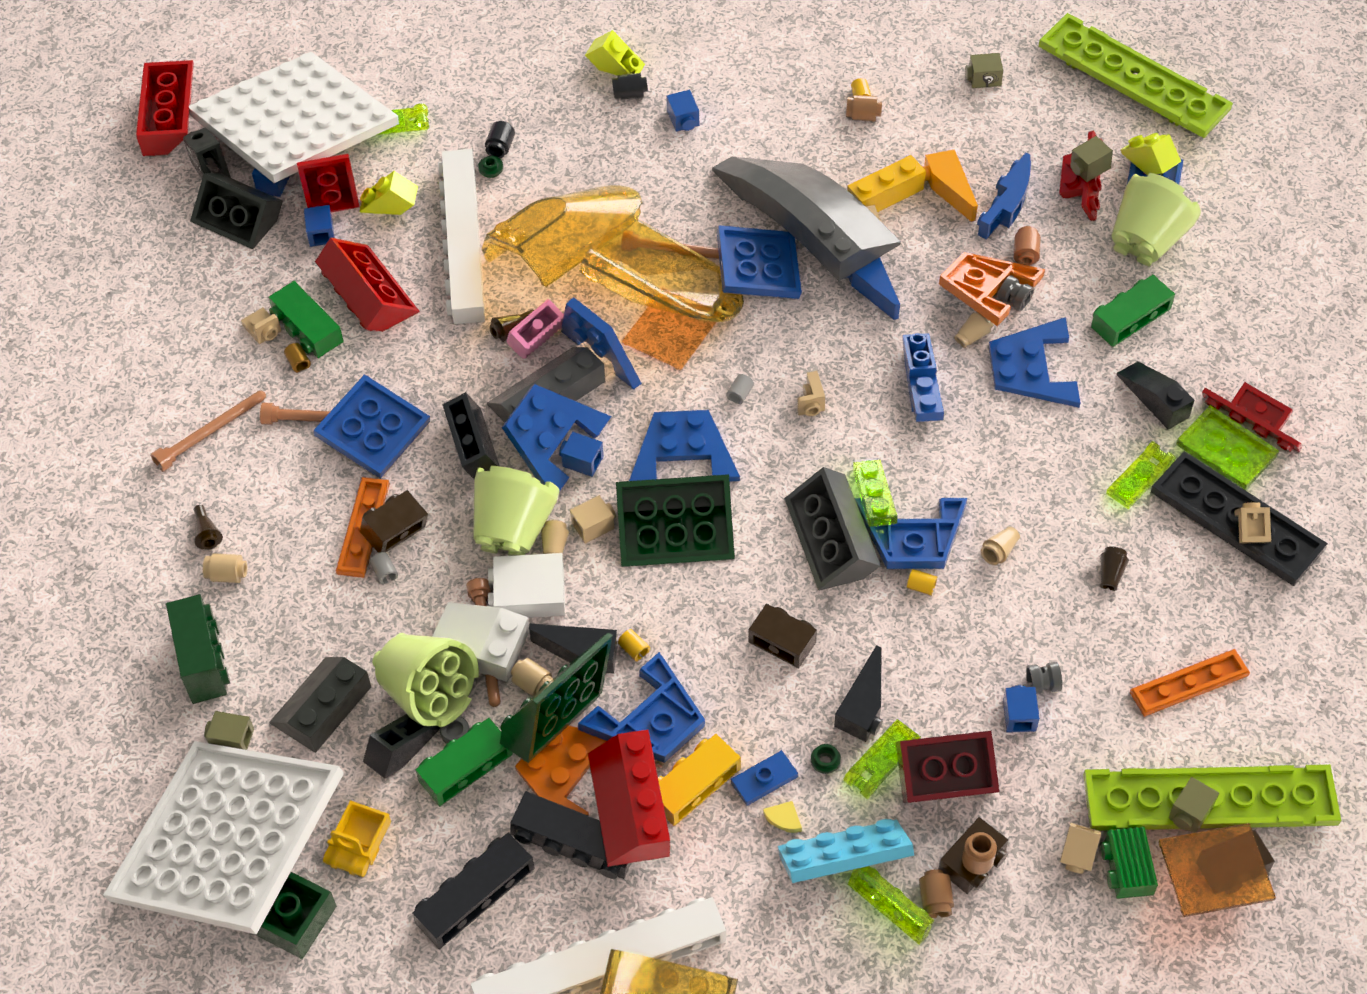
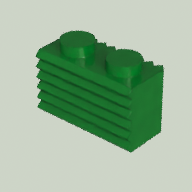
(1129, 863)

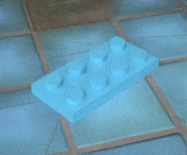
(845, 850)

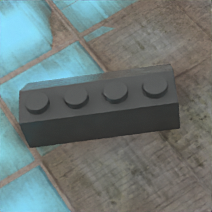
(569, 375)
(831, 530)

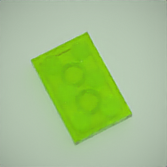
(1227, 447)

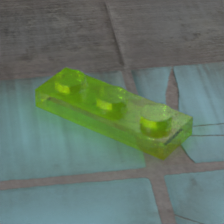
(875, 493)
(891, 903)

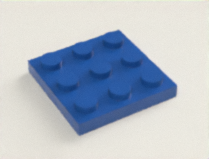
(758, 262)
(372, 426)

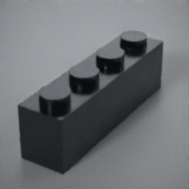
(563, 833)
(472, 890)

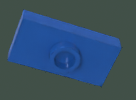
(764, 778)

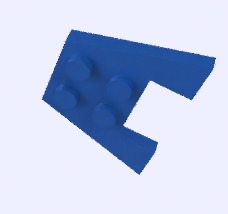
(585, 326)
(1021, 364)
(542, 423)
(683, 438)
(918, 541)
(665, 713)

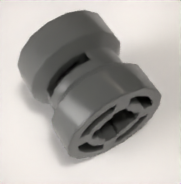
(1015, 292)
(1045, 677)

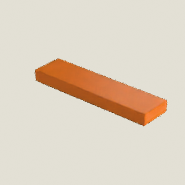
(356, 549)
(1189, 682)

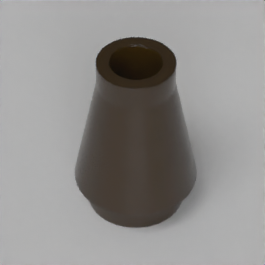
(1113, 564)

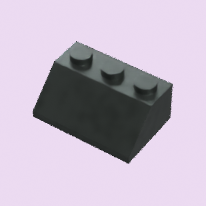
(234, 209)
(322, 702)

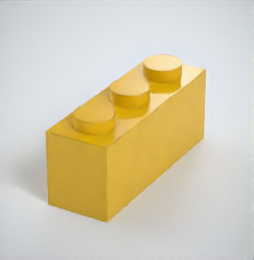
(890, 184)
(697, 777)

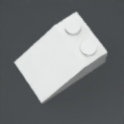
(489, 632)

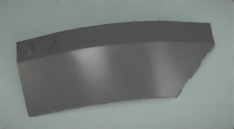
(812, 209)

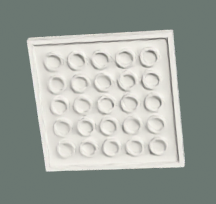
(292, 116)
(224, 836)

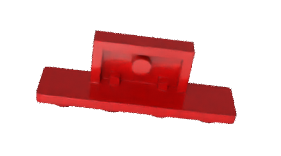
(1074, 185)
(1259, 410)

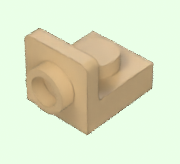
(262, 325)
(814, 398)
(1254, 523)

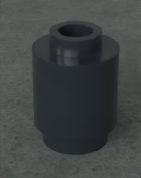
(629, 86)
(499, 139)

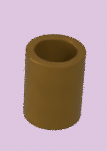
(297, 357)

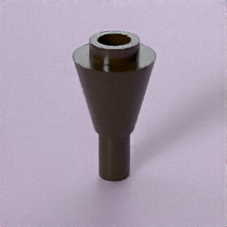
(502, 325)
(206, 533)

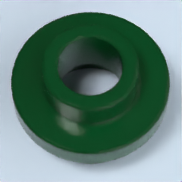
(490, 171)
(825, 750)

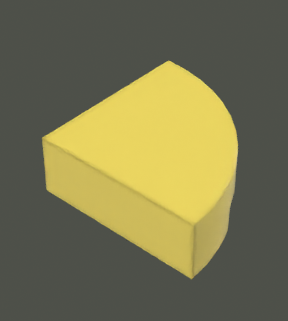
(783, 817)

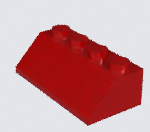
(164, 106)
(365, 284)
(629, 799)

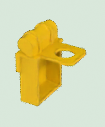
(356, 839)

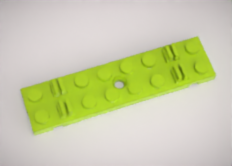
(1152, 86)
(1246, 795)

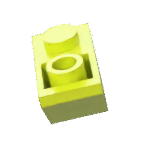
(613, 55)
(1152, 153)
(389, 195)

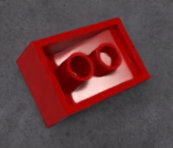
(329, 183)

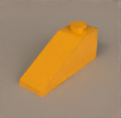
(950, 182)

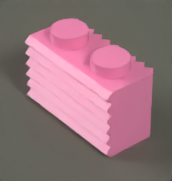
(535, 329)

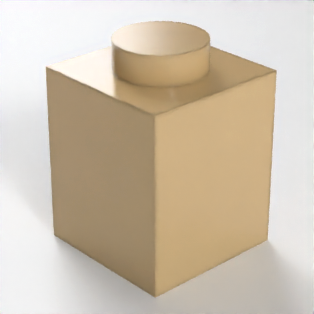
(593, 518)
(1080, 848)

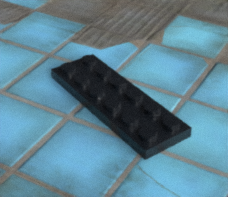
(1211, 502)

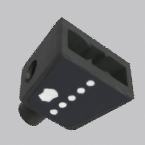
(202, 145)

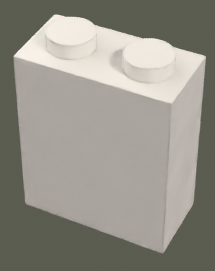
(528, 584)

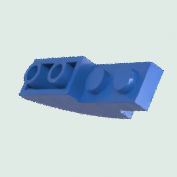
(1009, 199)
(922, 378)

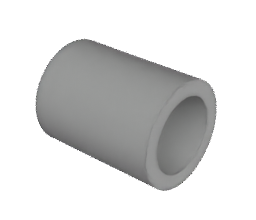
(740, 389)
(383, 566)

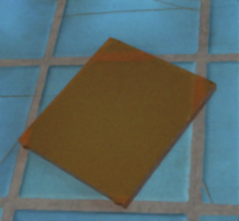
(667, 336)
(1216, 870)

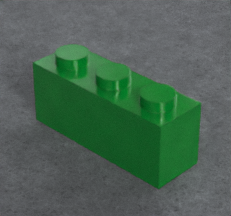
(1132, 310)
(305, 320)
(462, 762)

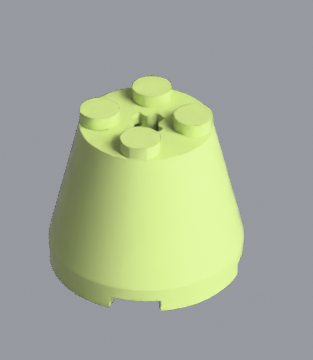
(1152, 217)
(510, 509)
(427, 676)

